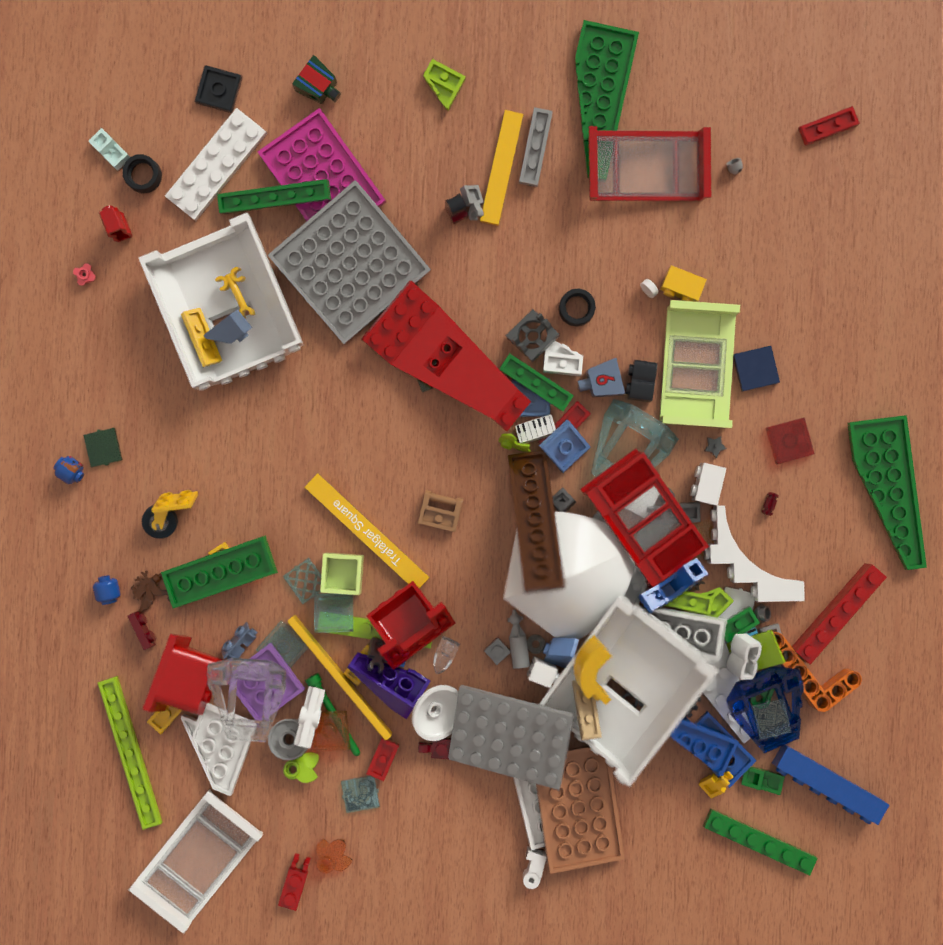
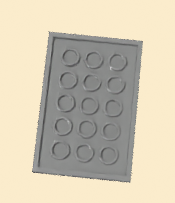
(510, 736)

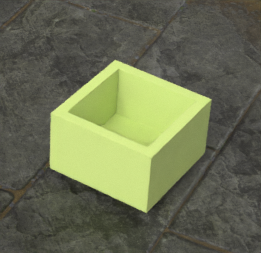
(342, 573)

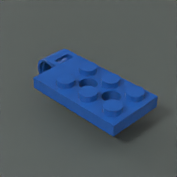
(742, 758)

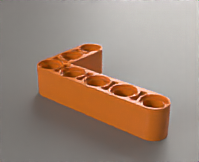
(816, 690)

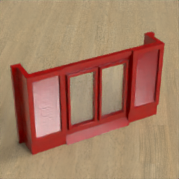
(645, 517)

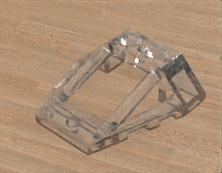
(246, 669)

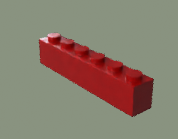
(838, 612)

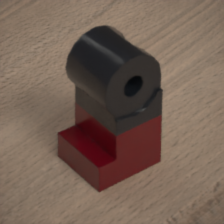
(456, 209)

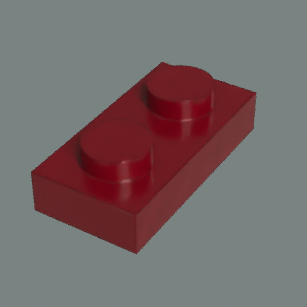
(139, 625)

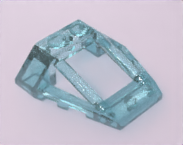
(630, 415)

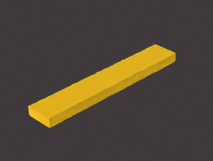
(501, 167)

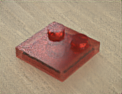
(790, 440)

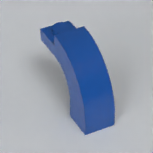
(673, 586)

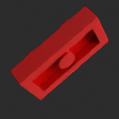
(382, 759)

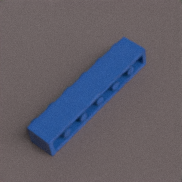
(830, 784)

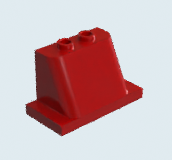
(408, 624)
(180, 678)

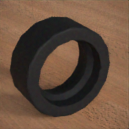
(135, 160)
(574, 293)

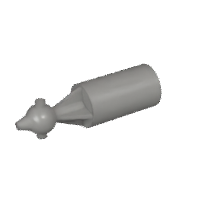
(518, 643)

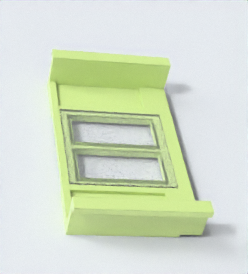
(698, 363)

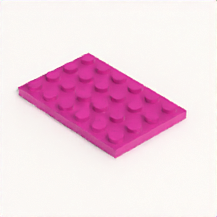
(314, 153)

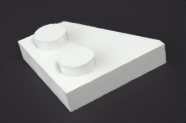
(562, 360)

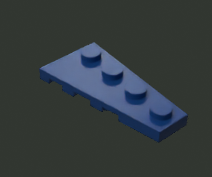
(706, 744)

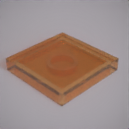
(331, 732)

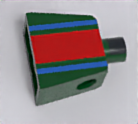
(316, 82)

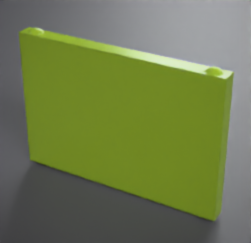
(770, 652)

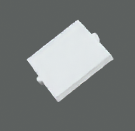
(741, 600)

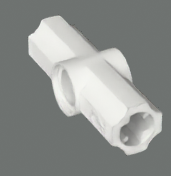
(309, 717)

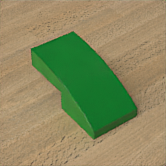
(763, 780)

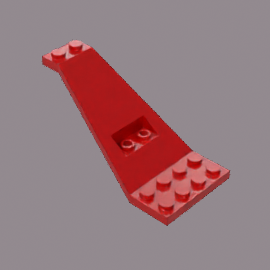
(415, 333)

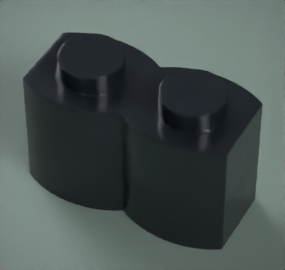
(642, 380)

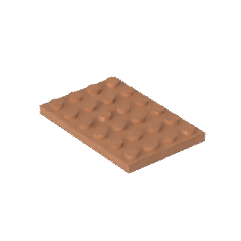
(582, 816)

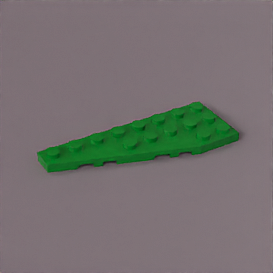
(602, 76)
(886, 468)

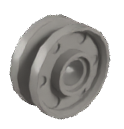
(277, 741)

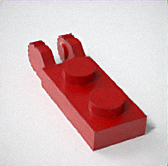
(294, 884)

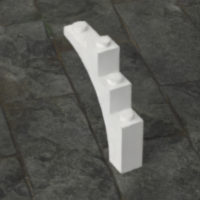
(741, 570)

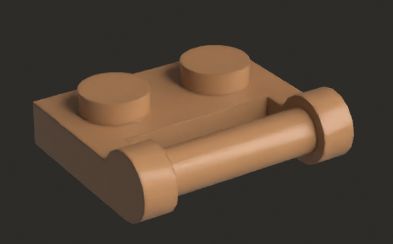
(439, 517)

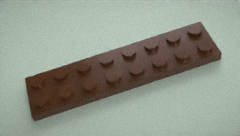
(535, 522)

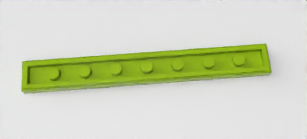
(130, 753)

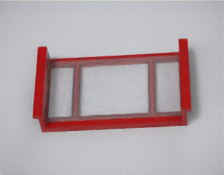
(649, 165)

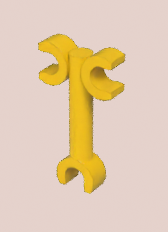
(230, 282)

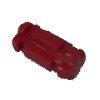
(770, 503)

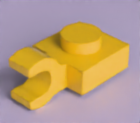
(715, 785)

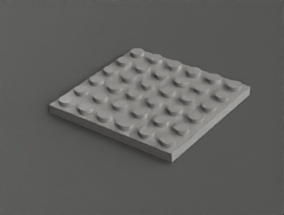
(348, 261)

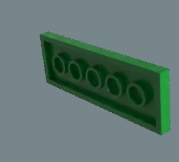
(219, 572)

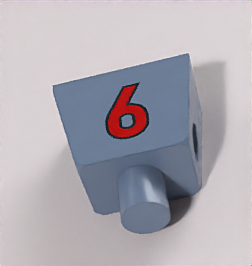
(603, 380)

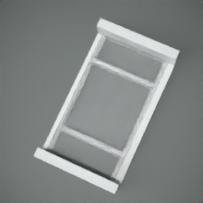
(195, 861)

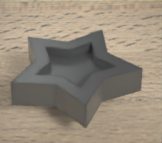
(715, 446)

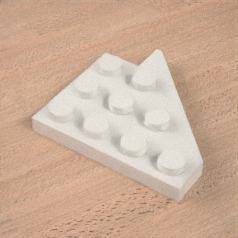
(219, 756)

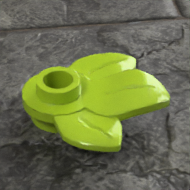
(509, 441)
(304, 768)

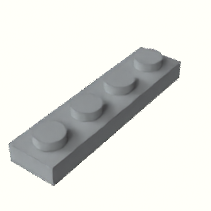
(535, 147)

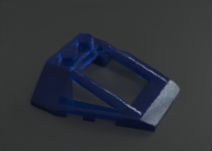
(773, 677)

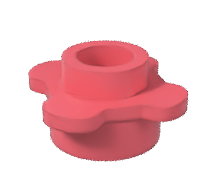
(84, 279)

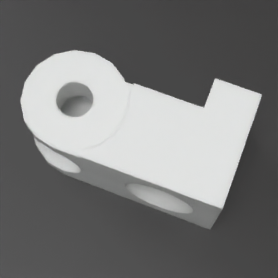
(533, 873)

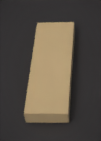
(586, 714)

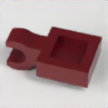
(438, 749)

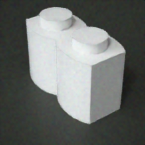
(744, 656)

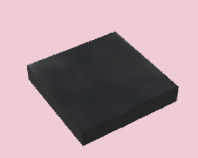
(218, 89)

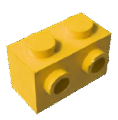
(682, 284)

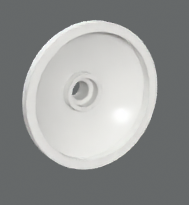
(438, 721)

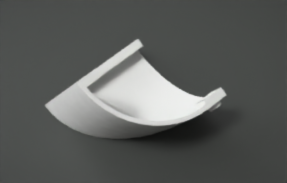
(594, 577)

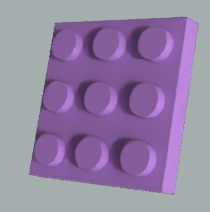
(252, 692)

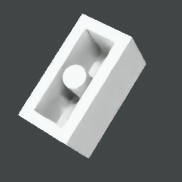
(708, 484)
(542, 672)

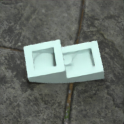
(109, 149)

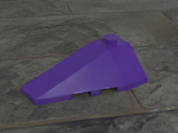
(395, 687)

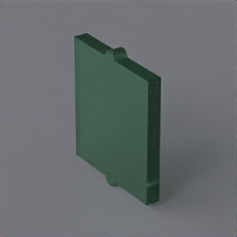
(102, 447)

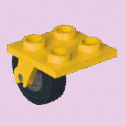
(160, 519)

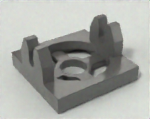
(533, 316)

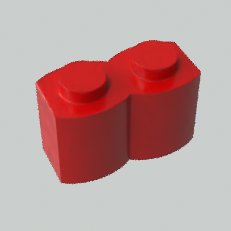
(115, 223)

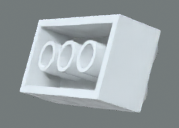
(699, 630)

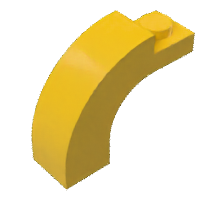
(586, 666)

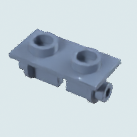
(243, 635)

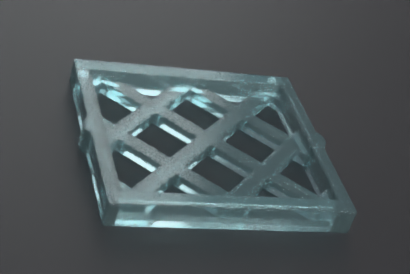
(295, 589)

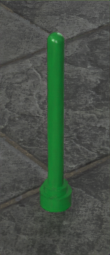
(315, 681)

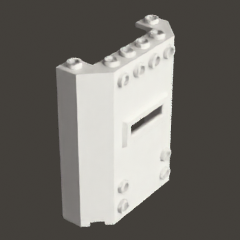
(186, 281)
(651, 666)

